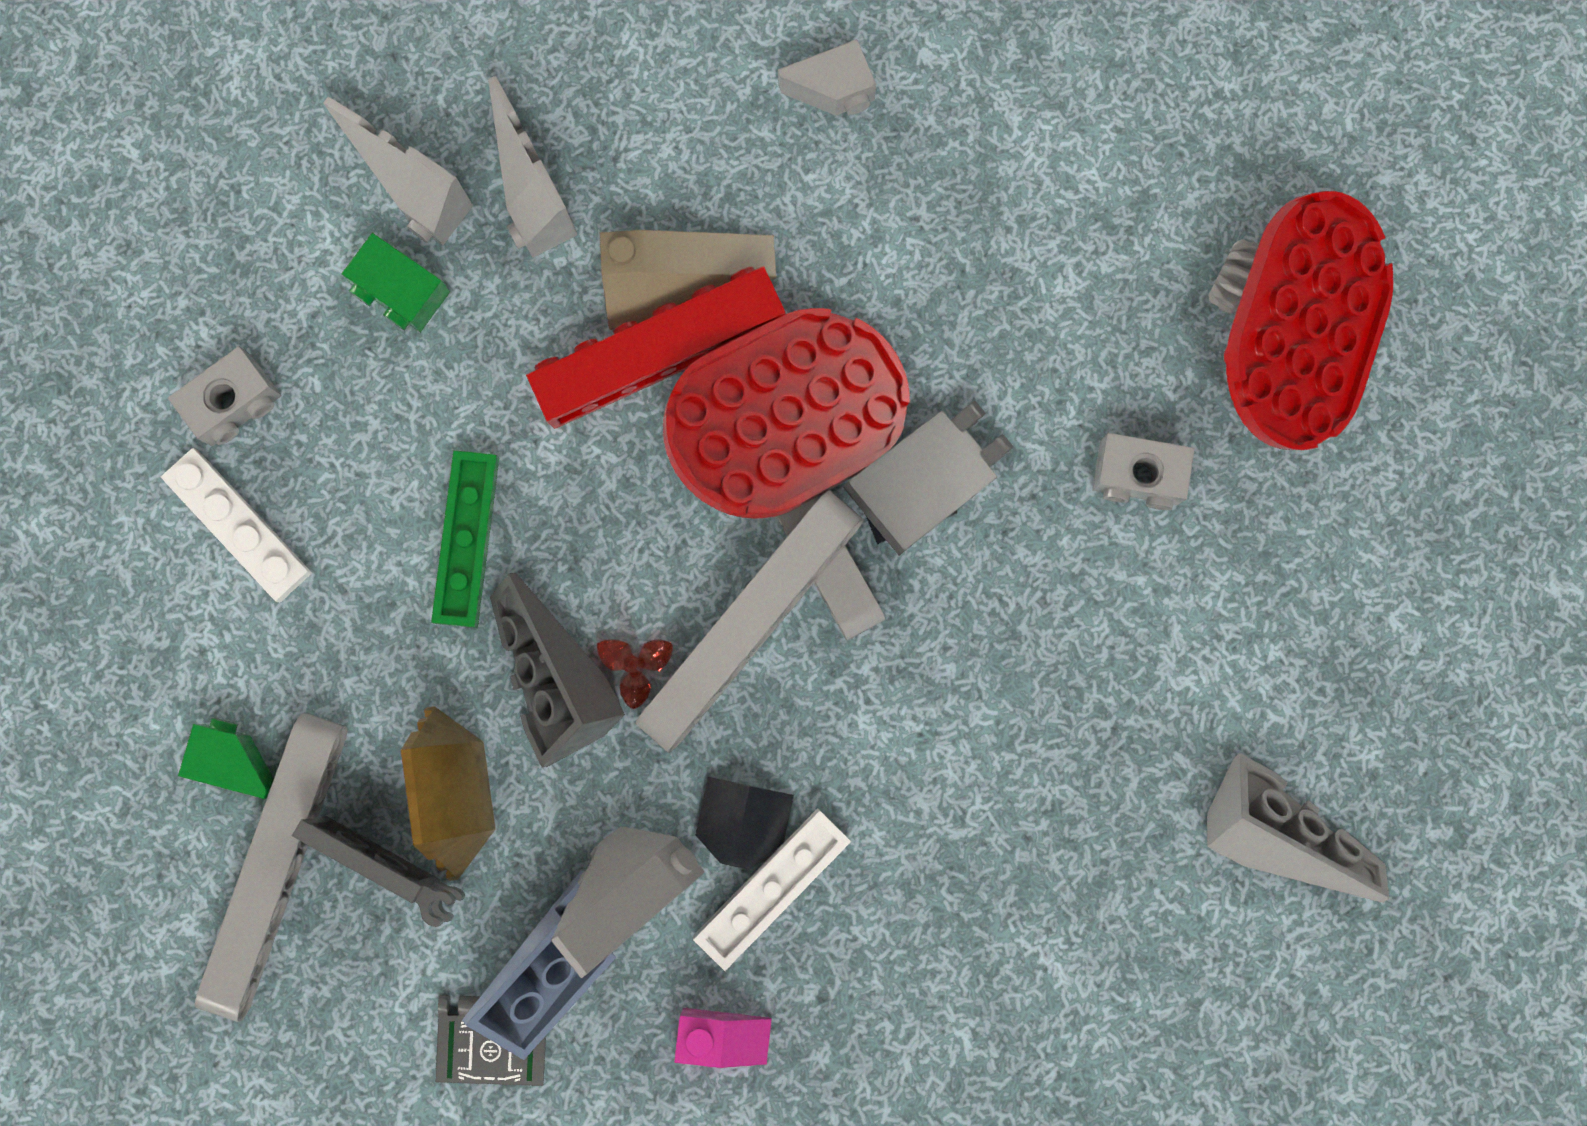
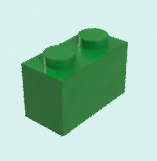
(396, 283)

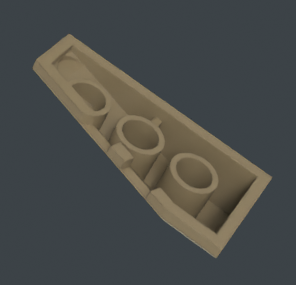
(665, 267)

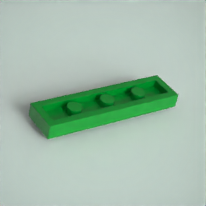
(465, 539)

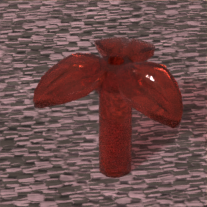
(618, 656)

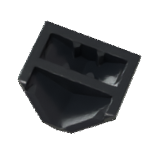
(742, 822)

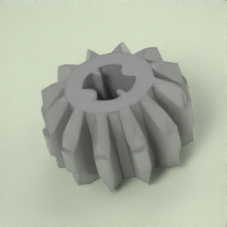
(1233, 276)

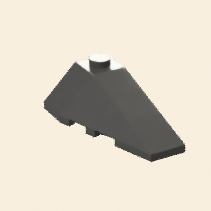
(562, 687)

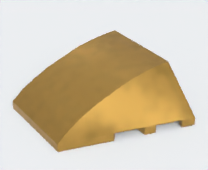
(447, 792)

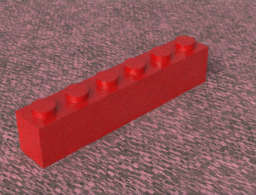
(653, 348)

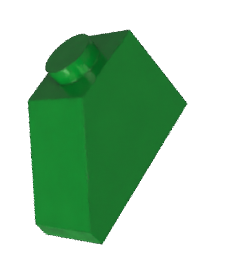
(225, 759)

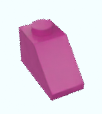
(722, 1039)

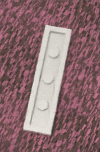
(236, 525)
(771, 889)

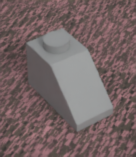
(831, 80)

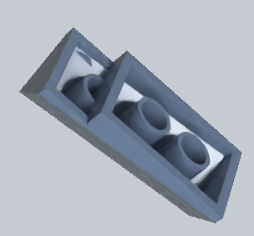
(532, 988)

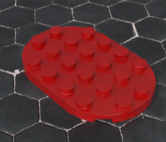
(1309, 321)
(785, 413)

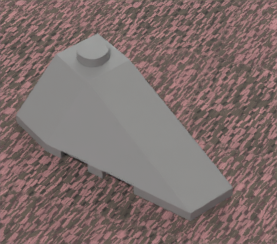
(420, 187)
(530, 195)
(1274, 834)
(621, 890)

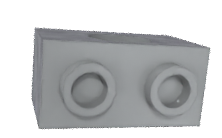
(202, 397)
(1167, 462)

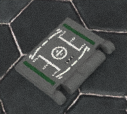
(474, 1059)

